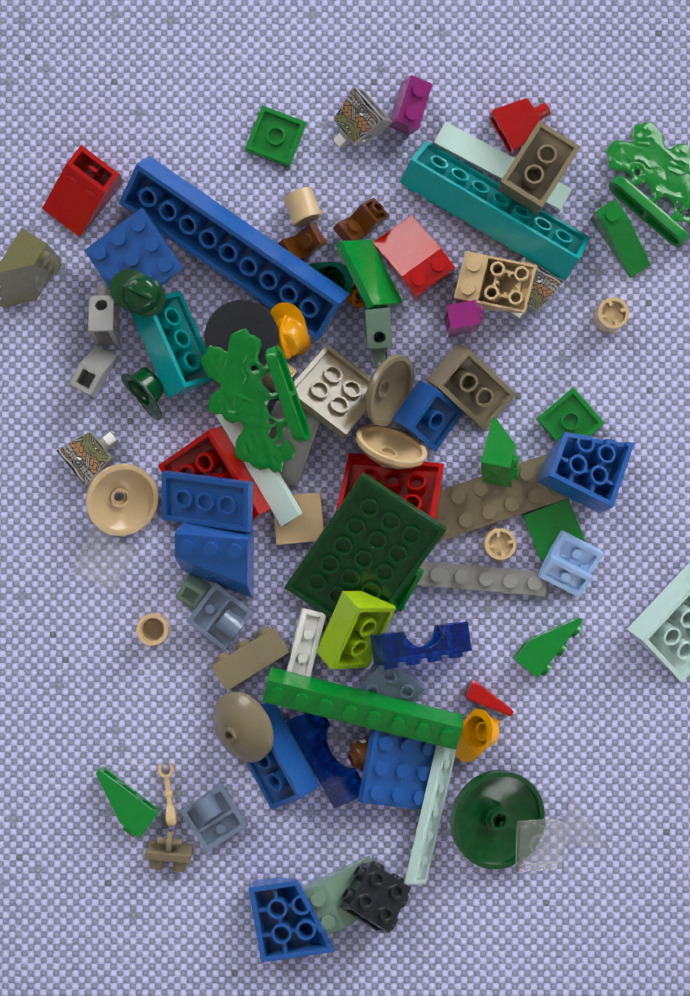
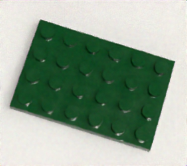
(367, 546)

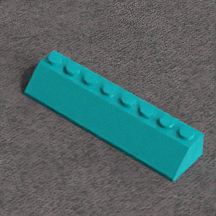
(477, 201)

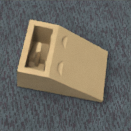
(495, 283)

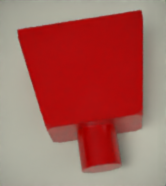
(516, 122)

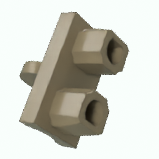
(169, 850)

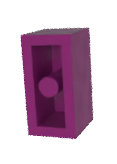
(410, 104)
(462, 318)

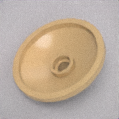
(390, 447)
(132, 509)

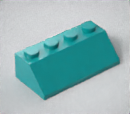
(174, 346)

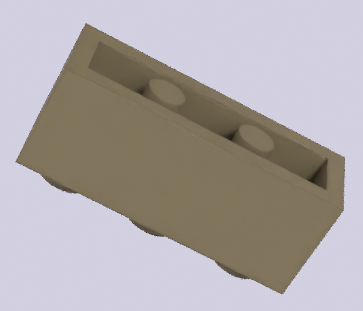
(250, 657)

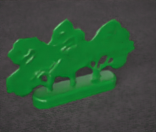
(664, 172)
(246, 400)

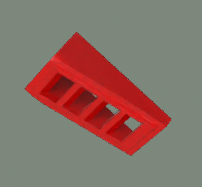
(480, 695)

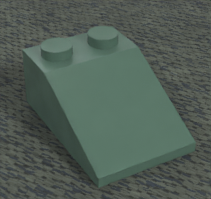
(326, 896)

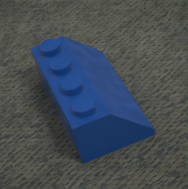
(284, 771)

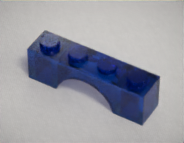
(394, 647)
(337, 780)

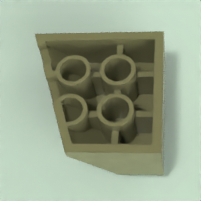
(26, 269)

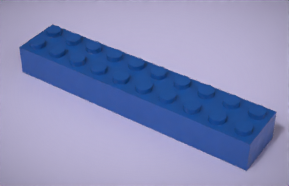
(232, 245)

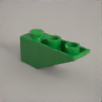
(541, 649)

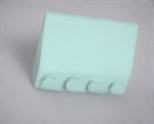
(666, 626)

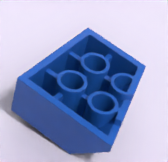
(586, 469)
(217, 556)
(286, 920)

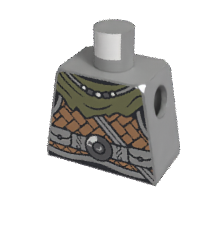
(359, 119)
(542, 289)
(104, 318)
(88, 455)

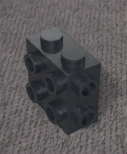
(375, 896)

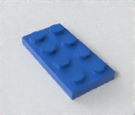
(207, 501)

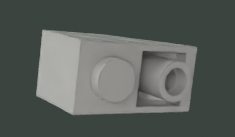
(93, 371)

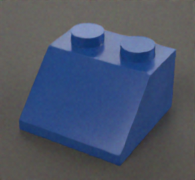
(427, 415)

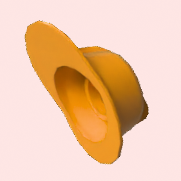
(291, 329)
(478, 733)

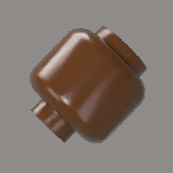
(358, 753)

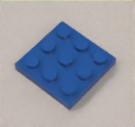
(135, 246)
(395, 771)

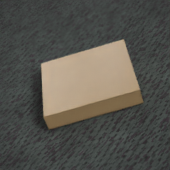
(304, 527)

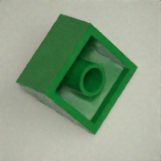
(499, 457)

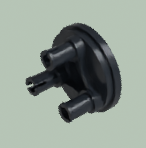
(238, 316)

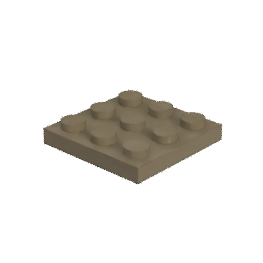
(333, 391)

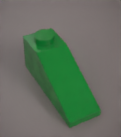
(621, 237)
(129, 806)

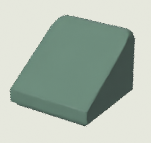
(193, 590)

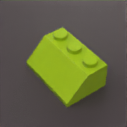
(348, 633)

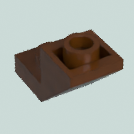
(362, 221)
(305, 242)

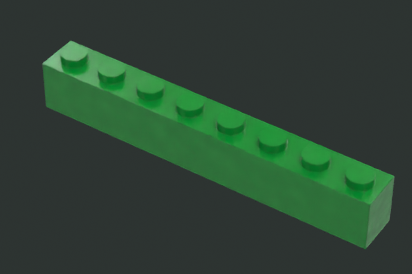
(363, 708)

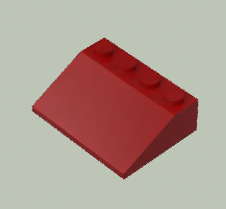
(215, 456)
(416, 485)

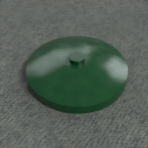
(487, 817)

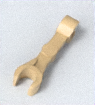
(171, 813)

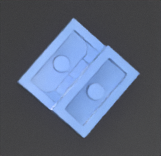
(570, 563)

